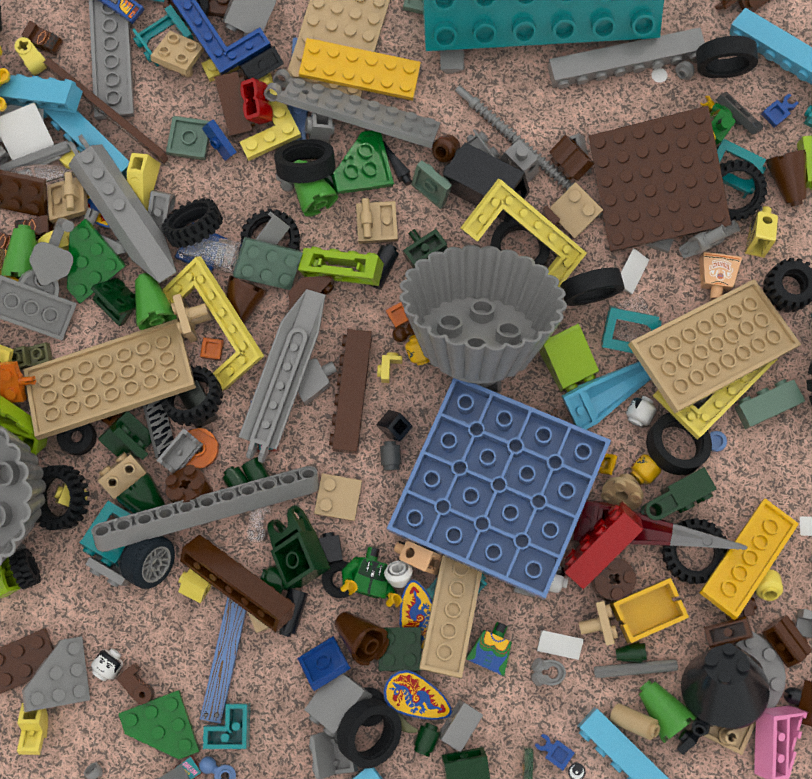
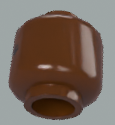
(445, 148)

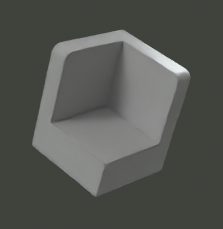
(804, 622)

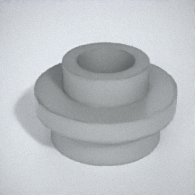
(685, 70)

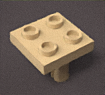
(177, 53)
(189, 317)
(601, 623)
(732, 739)

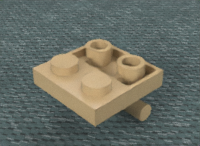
(66, 199)
(376, 222)

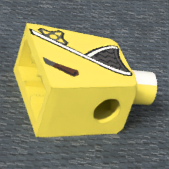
(762, 233)

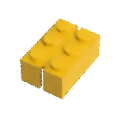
(649, 610)

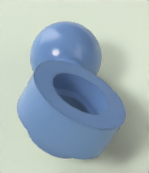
(208, 765)

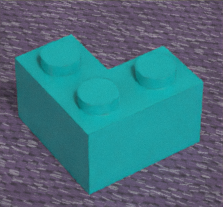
(234, 733)

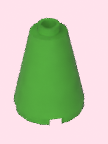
(314, 195)
(19, 251)
(151, 303)
(665, 708)

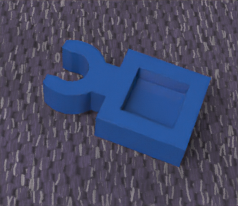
(778, 111)
(557, 754)

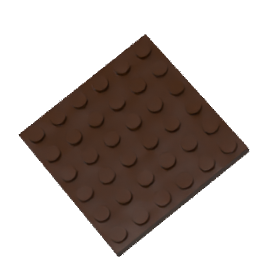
(659, 179)

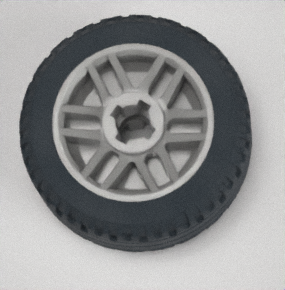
(147, 561)

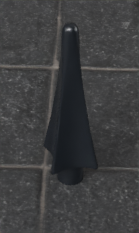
(400, 169)

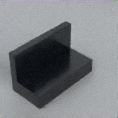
(261, 63)

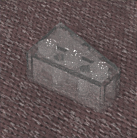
(215, 252)

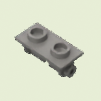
(480, 141)

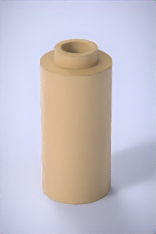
(635, 721)

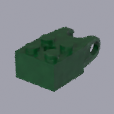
(681, 495)
(297, 550)

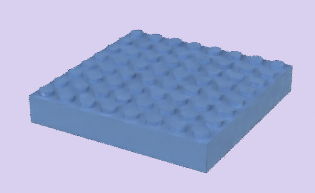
(499, 487)

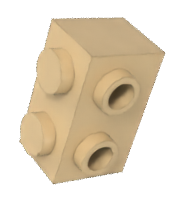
(121, 474)

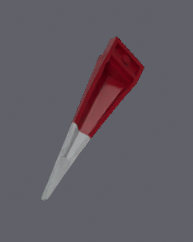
(654, 532)

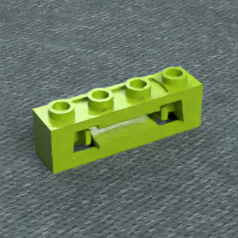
(368, 265)

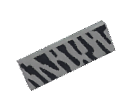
(158, 427)

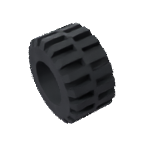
(779, 295)

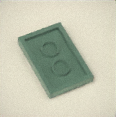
(267, 263)

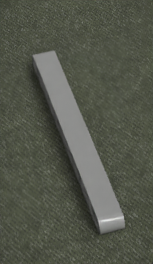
(205, 508)

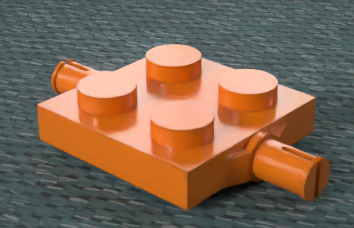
(13, 382)

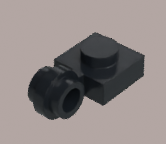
(690, 738)

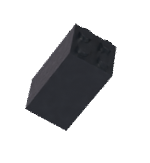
(475, 172)

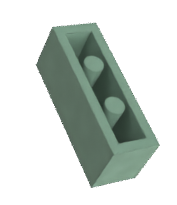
(769, 403)

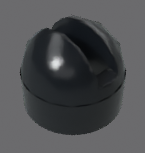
(794, 695)

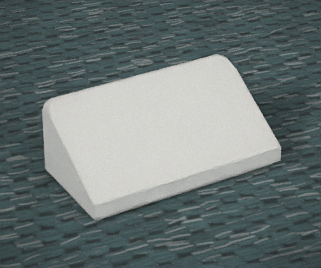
(633, 270)
(560, 644)

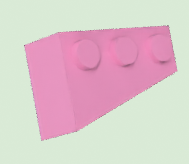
(776, 741)

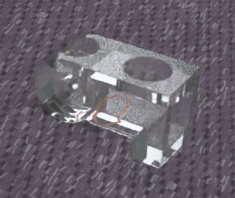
(257, 522)

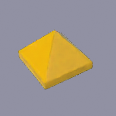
(608, 464)

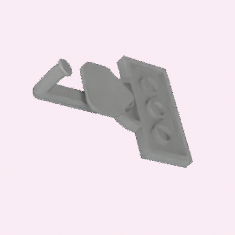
(38, 305)

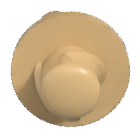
(623, 489)

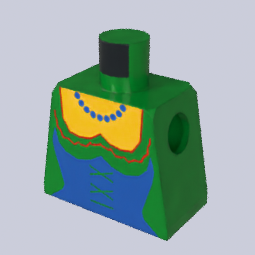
(491, 649)

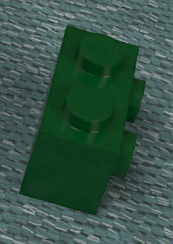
(466, 764)

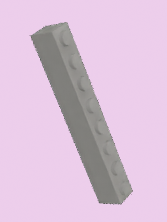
(624, 58)

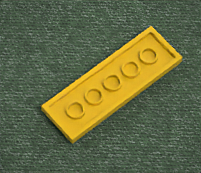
(359, 69)
(743, 570)

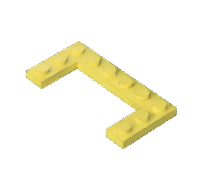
(284, 126)
(504, 198)
(247, 352)
(700, 420)

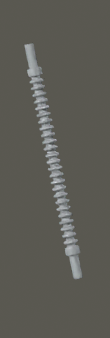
(474, 103)

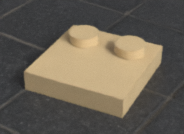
(576, 210)
(338, 497)

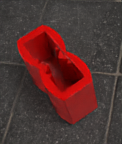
(255, 105)

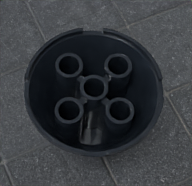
(725, 688)

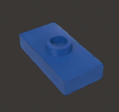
(219, 140)

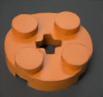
(210, 448)

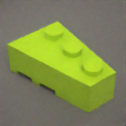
(20, 424)

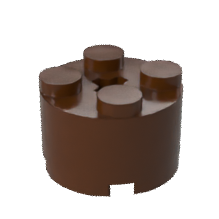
(187, 484)
(625, 581)

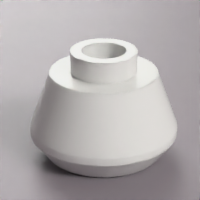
(398, 573)

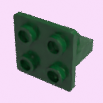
(114, 299)
(127, 435)

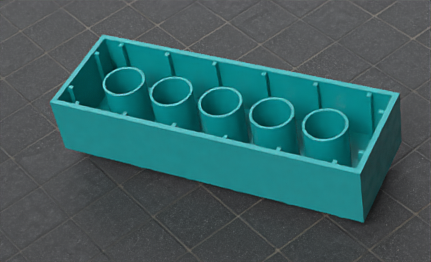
(536, 22)

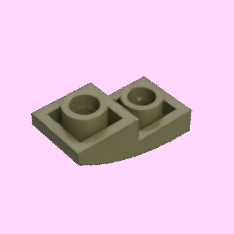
(32, 355)

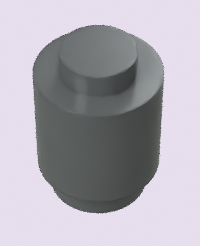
(390, 456)

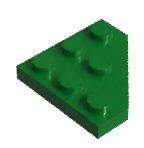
(364, 166)
(92, 261)
(162, 725)

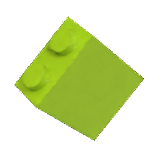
(569, 358)

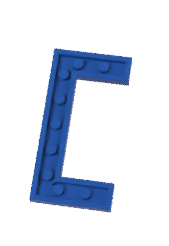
(222, 57)

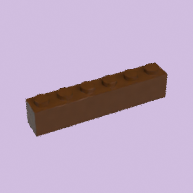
(352, 391)
(237, 583)

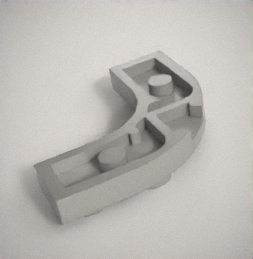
(769, 663)

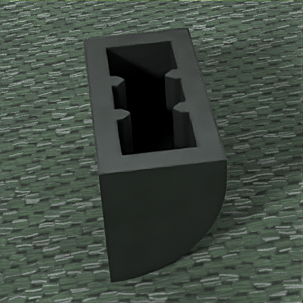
(193, 398)

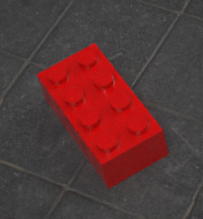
(602, 544)

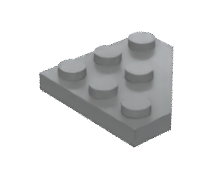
(59, 678)

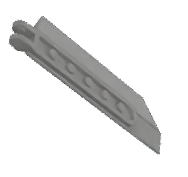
(122, 210)
(283, 374)

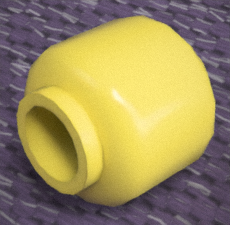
(770, 586)

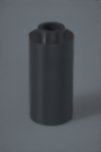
(388, 256)
(299, 599)

